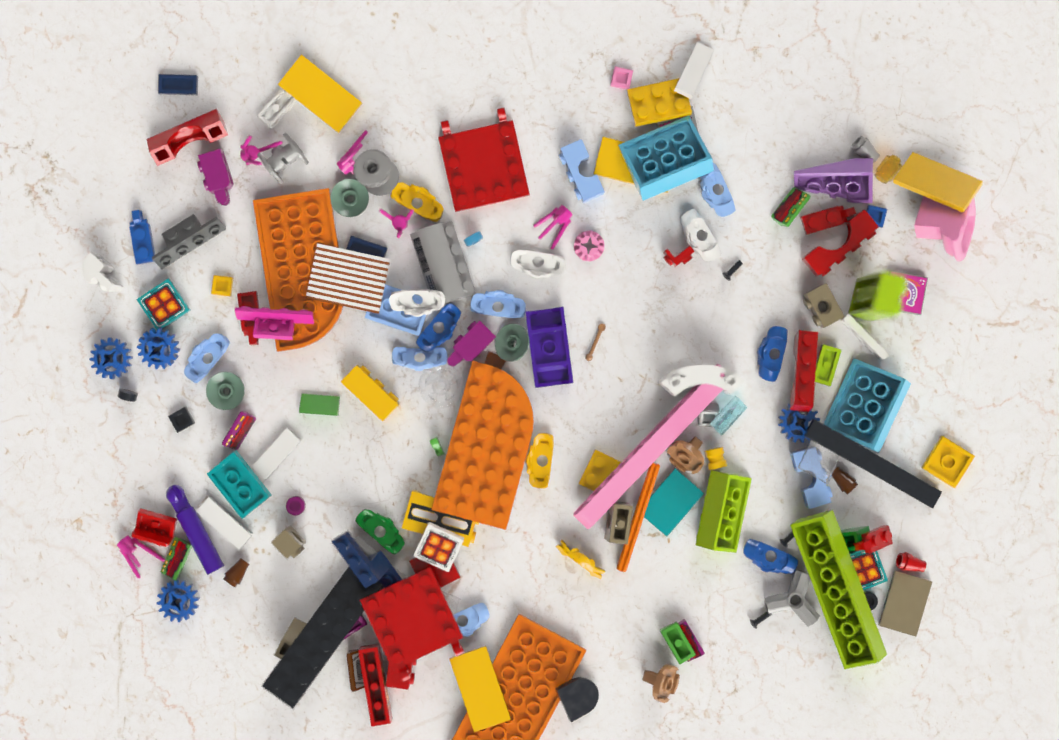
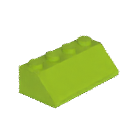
(723, 511)

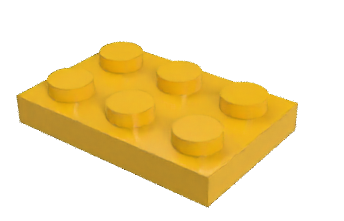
(657, 103)

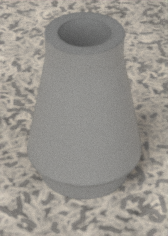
(865, 149)

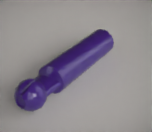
(194, 529)

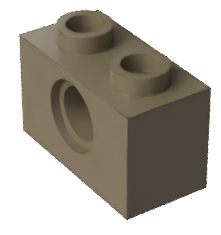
(831, 314)
(618, 523)
(289, 542)

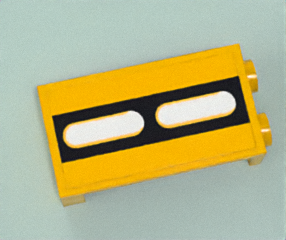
(420, 514)

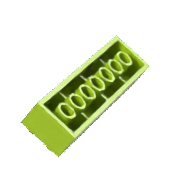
(838, 590)

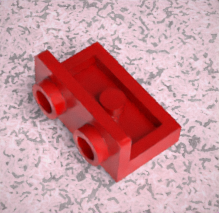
(154, 528)

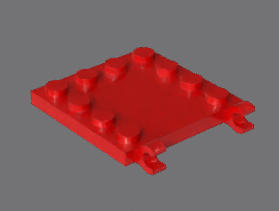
(483, 164)
(412, 620)

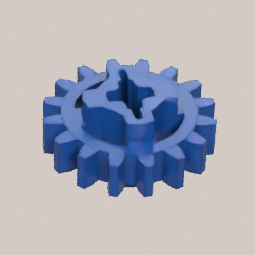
(152, 341)
(117, 363)
(787, 428)
(181, 607)

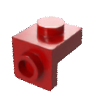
(683, 257)

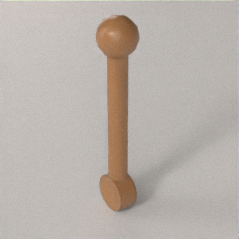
(601, 327)

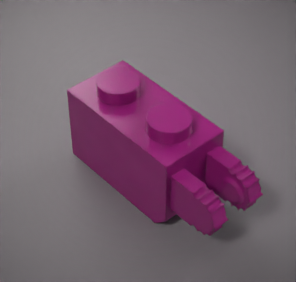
(216, 174)
(471, 344)

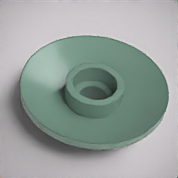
(342, 191)
(505, 342)
(216, 394)

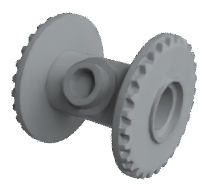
(281, 157)
(376, 172)

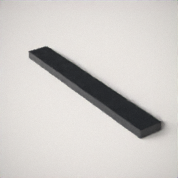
(872, 463)

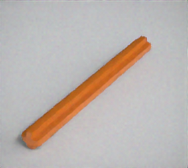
(638, 516)

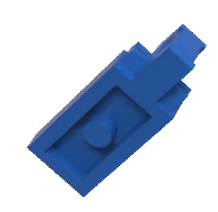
(141, 238)

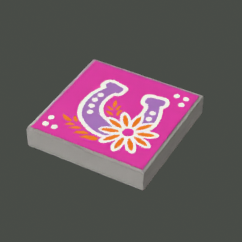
(915, 293)

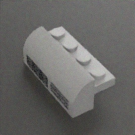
(443, 261)

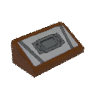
(355, 670)

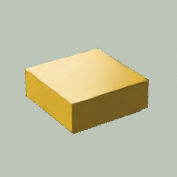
(222, 285)

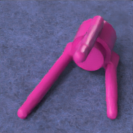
(250, 152)
(346, 162)
(561, 216)
(399, 222)
(127, 547)

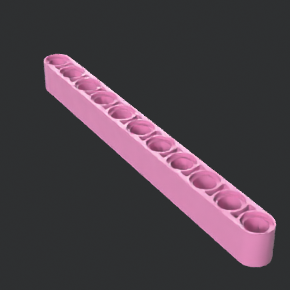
(646, 453)

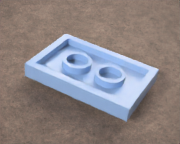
(397, 319)

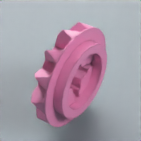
(594, 253)

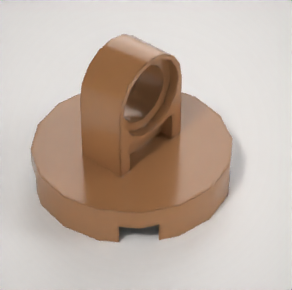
(686, 455)
(663, 682)

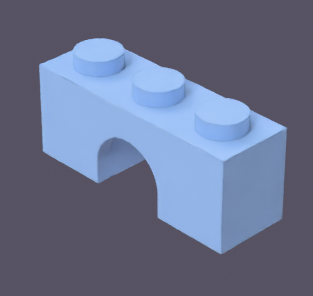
(586, 187)
(815, 494)

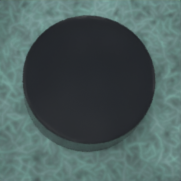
(127, 395)
(872, 599)

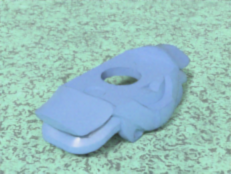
(722, 203)
(483, 304)
(405, 357)
(196, 368)
(476, 616)

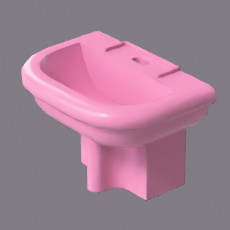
(946, 224)

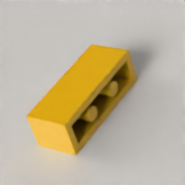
(370, 392)

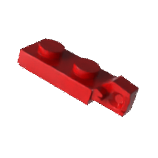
(826, 219)
(250, 300)
(875, 539)

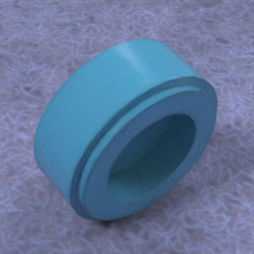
(474, 238)

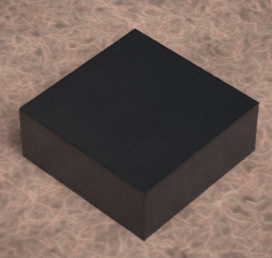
(181, 419)

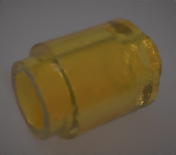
(888, 169)

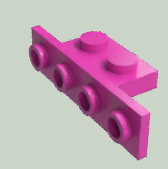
(274, 323)

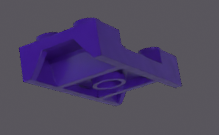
(549, 347)

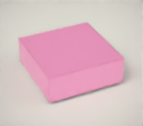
(621, 78)

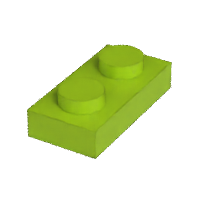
(827, 364)

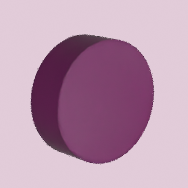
(295, 505)

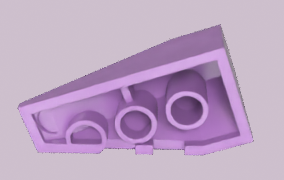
(843, 179)

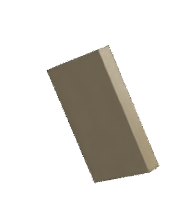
(905, 603)

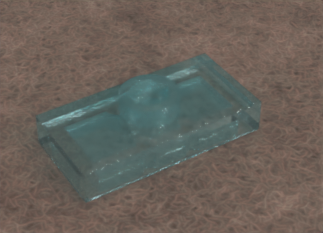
(728, 415)

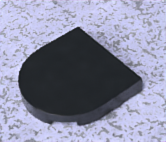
(578, 697)

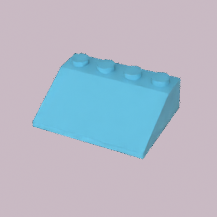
(666, 157)
(867, 404)

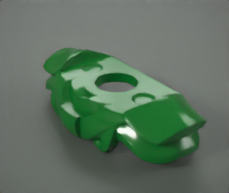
(391, 541)

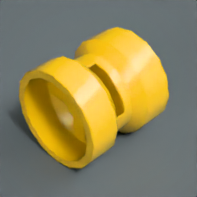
(715, 458)

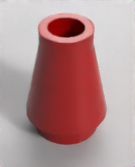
(908, 562)

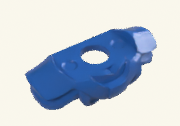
(429, 338)
(770, 368)
(757, 552)

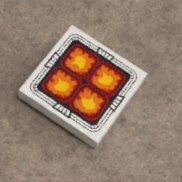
(438, 546)

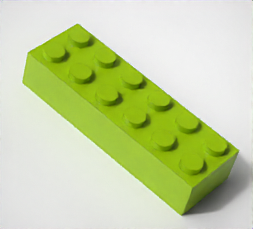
(877, 296)

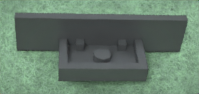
(185, 238)

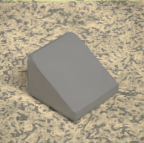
(708, 415)

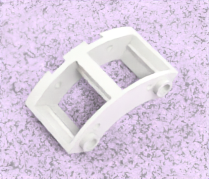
(700, 374)

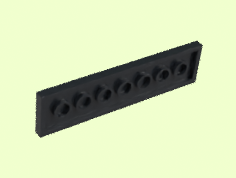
(319, 639)

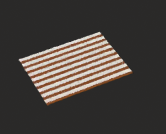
(348, 278)

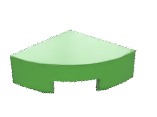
(437, 446)

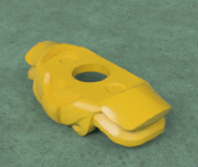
(406, 193)
(540, 475)
(581, 559)

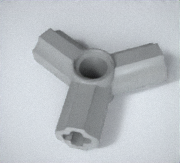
(802, 608)

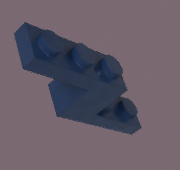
(367, 569)

